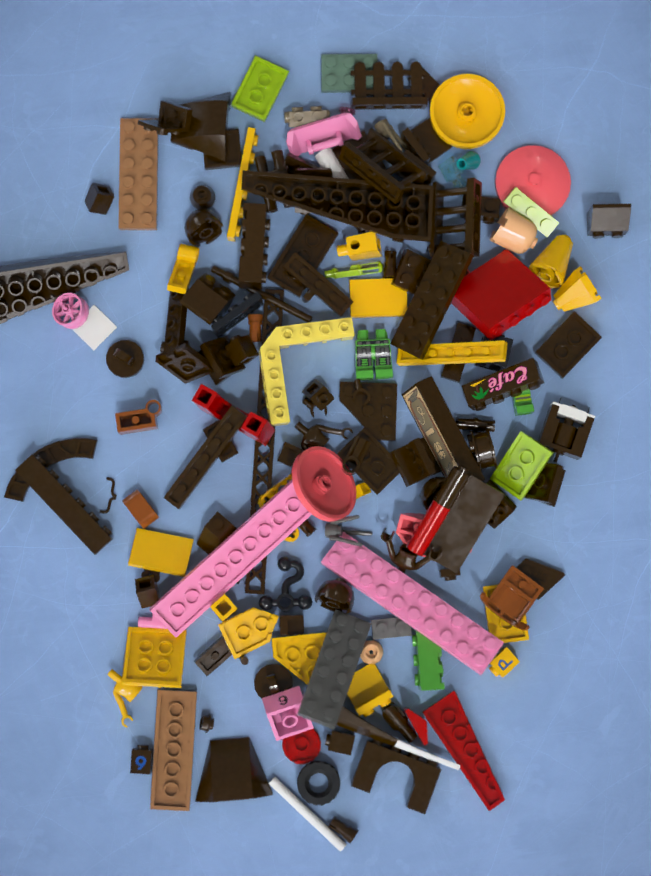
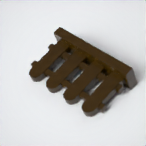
(379, 101)

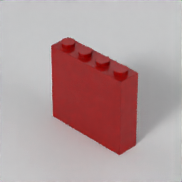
(500, 294)

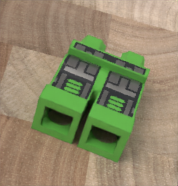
(376, 350)

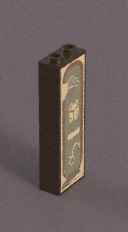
(439, 428)

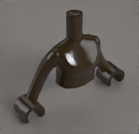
(314, 435)
(406, 558)

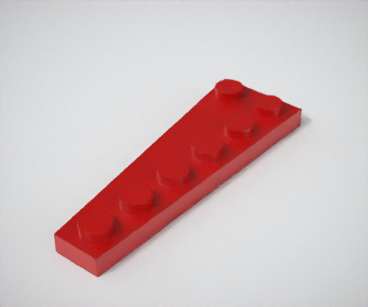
(458, 737)

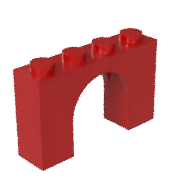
(216, 406)

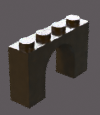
(424, 773)

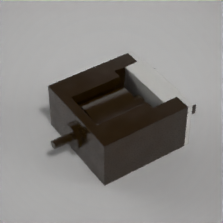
(563, 437)

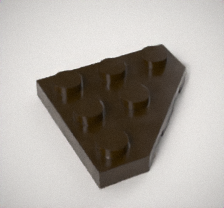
(379, 413)

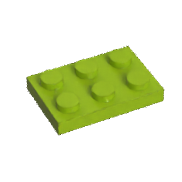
(260, 88)
(521, 465)

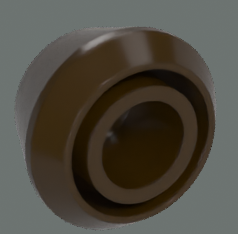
(202, 197)

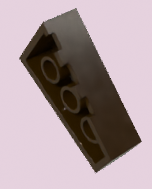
(253, 246)

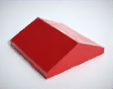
(419, 724)

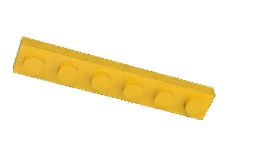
(237, 210)
(457, 353)

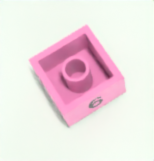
(282, 713)

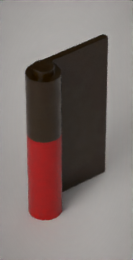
(455, 518)

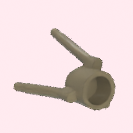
(386, 130)

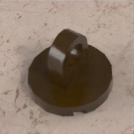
(125, 359)
(272, 680)

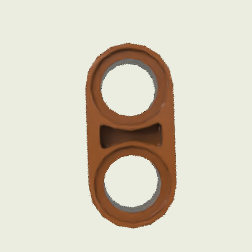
(140, 509)

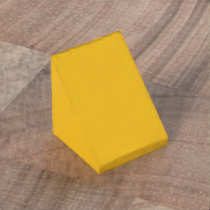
(361, 490)

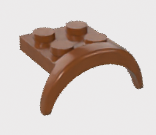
(513, 597)

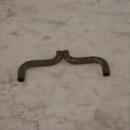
(112, 493)

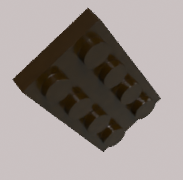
(312, 243)

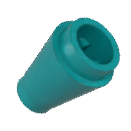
(469, 161)

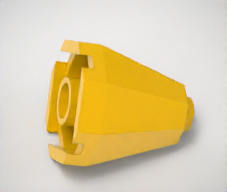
(576, 292)

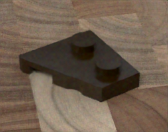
(541, 574)

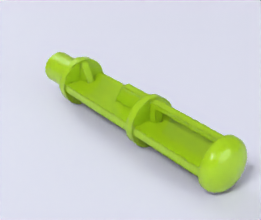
(354, 270)

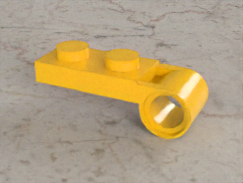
(183, 268)

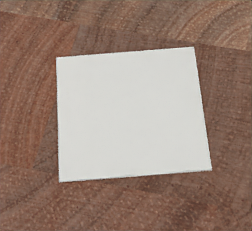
(95, 328)

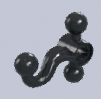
(304, 601)

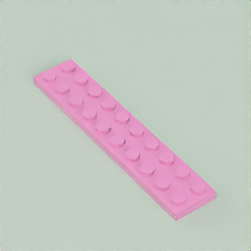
(231, 560)
(413, 604)

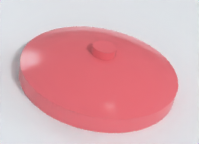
(536, 173)
(323, 484)

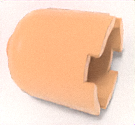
(515, 232)

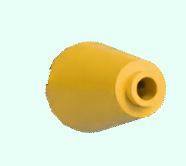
(553, 261)

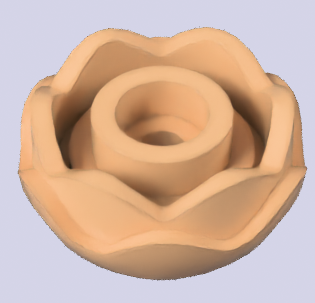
(377, 652)

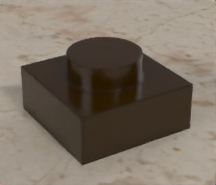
(448, 574)

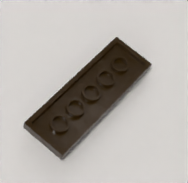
(432, 299)

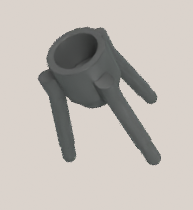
(334, 530)

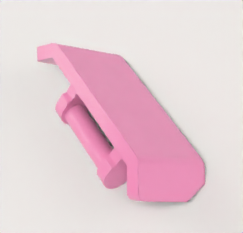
(322, 134)

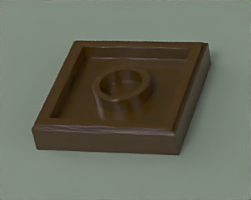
(233, 153)

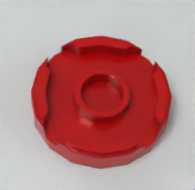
(302, 747)

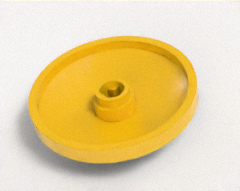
(467, 111)

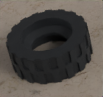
(333, 783)

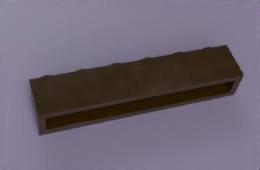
(63, 503)

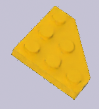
(298, 653)

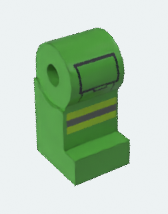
(523, 404)

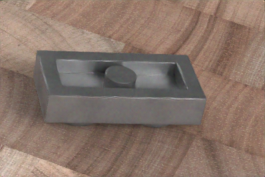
(390, 628)

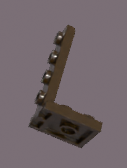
(178, 356)

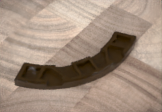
(52, 454)

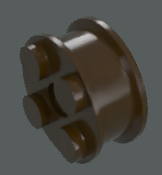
(482, 449)

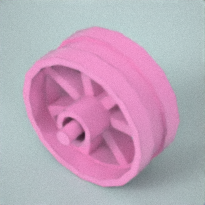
(69, 310)

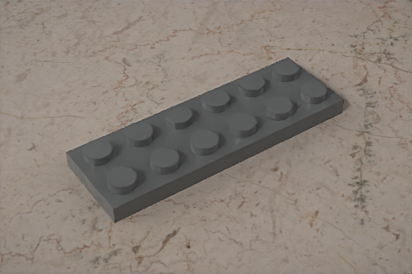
(334, 669)

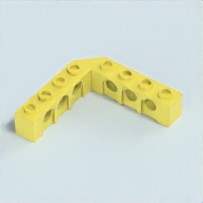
(271, 363)

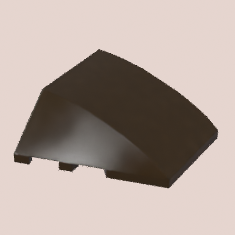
(207, 126)
(232, 772)

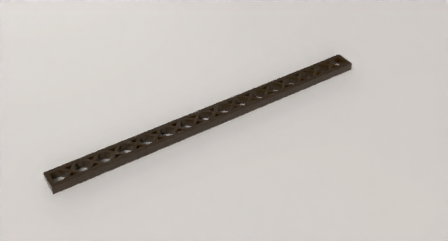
(270, 455)

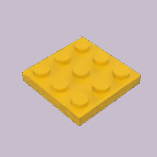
(154, 658)

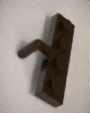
(317, 285)
(215, 656)

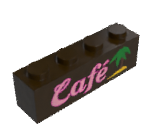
(503, 384)

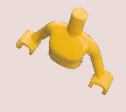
(127, 691)

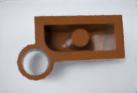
(138, 420)

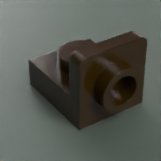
(318, 394)

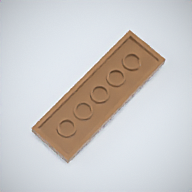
(138, 176)
(173, 750)

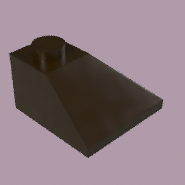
(215, 532)

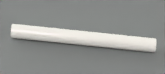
(307, 814)

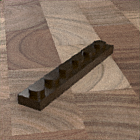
(205, 457)

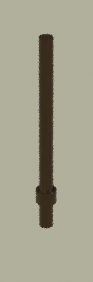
(230, 277)

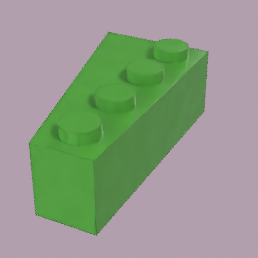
(428, 663)

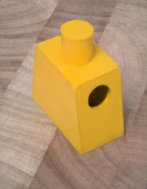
(368, 244)

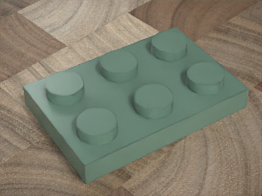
(337, 68)

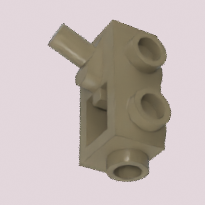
(300, 117)

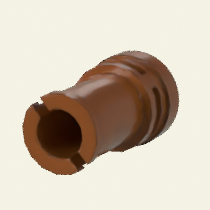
(255, 323)

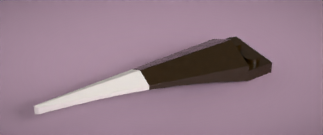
(356, 724)

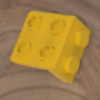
(368, 690)

